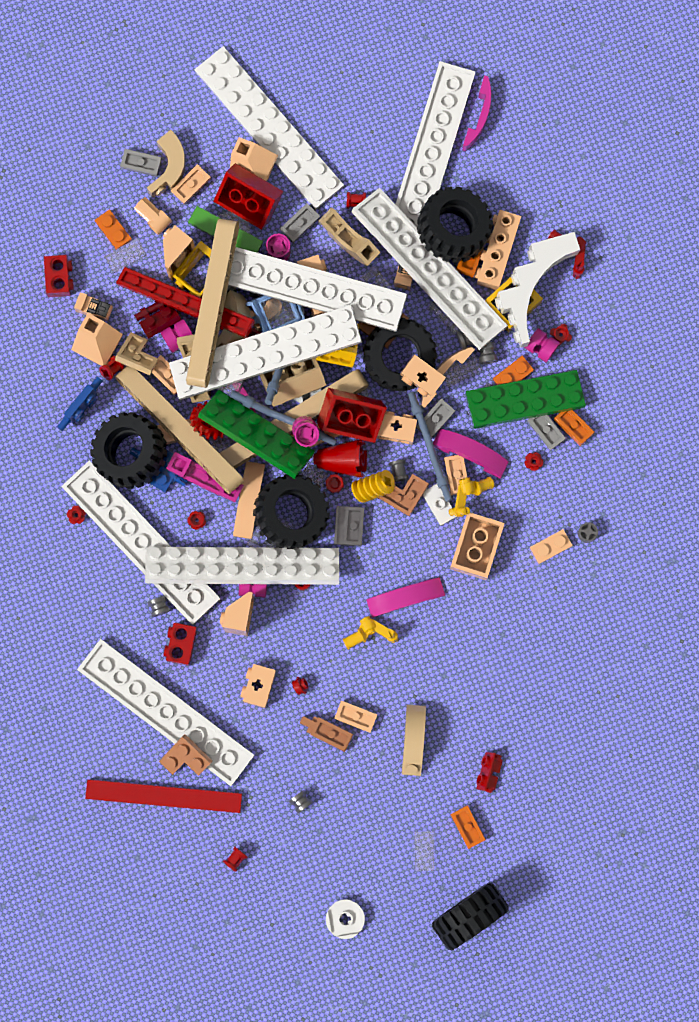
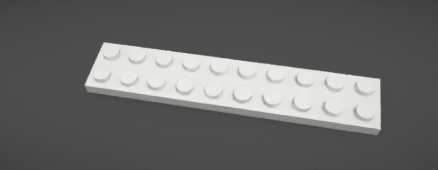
(269, 127)
(434, 138)
(432, 274)
(316, 288)
(273, 350)
(132, 535)
(241, 565)
(164, 710)

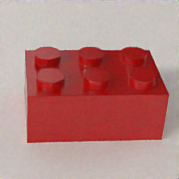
(248, 196)
(351, 415)

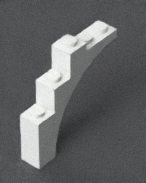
(544, 256)

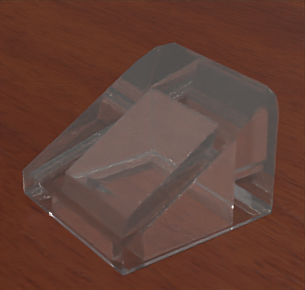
(317, 475)

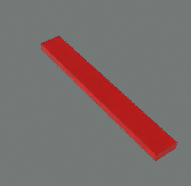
(180, 300)
(163, 796)

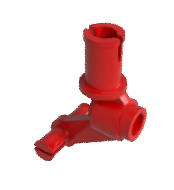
(578, 268)

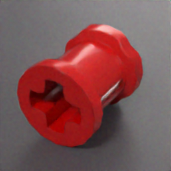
(354, 199)
(111, 368)
(235, 859)

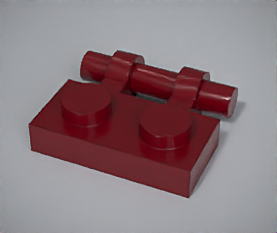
(159, 321)

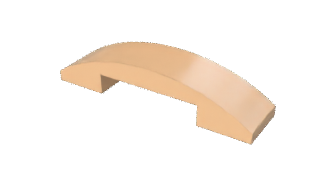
(460, 356)
(252, 483)

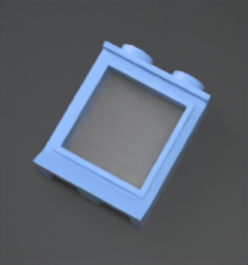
(275, 313)

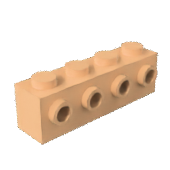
(498, 250)

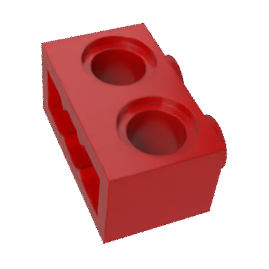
(53, 276)
(185, 644)

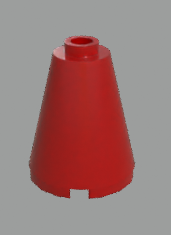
(343, 458)

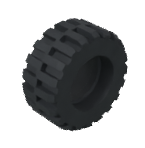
(467, 207)
(373, 353)
(110, 437)
(274, 529)
(470, 916)

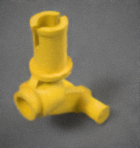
(466, 488)
(369, 627)

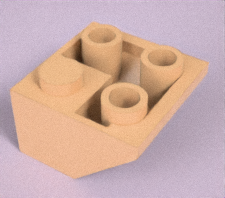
(253, 158)
(96, 340)

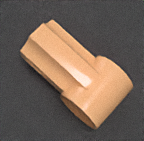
(156, 219)

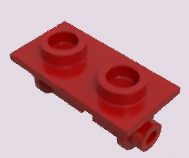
(490, 763)

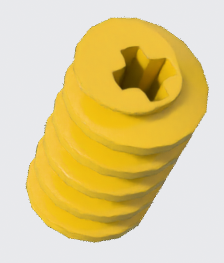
(373, 486)

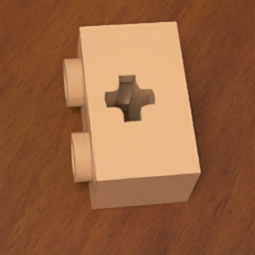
(432, 376)
(404, 434)
(266, 678)

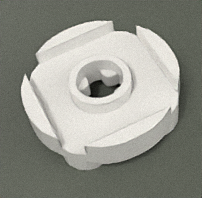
(354, 925)

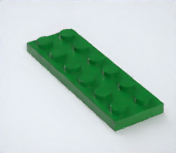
(525, 399)
(256, 434)

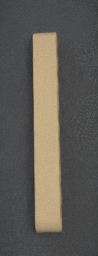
(212, 303)
(353, 382)
(179, 429)

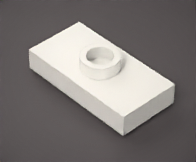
(438, 505)

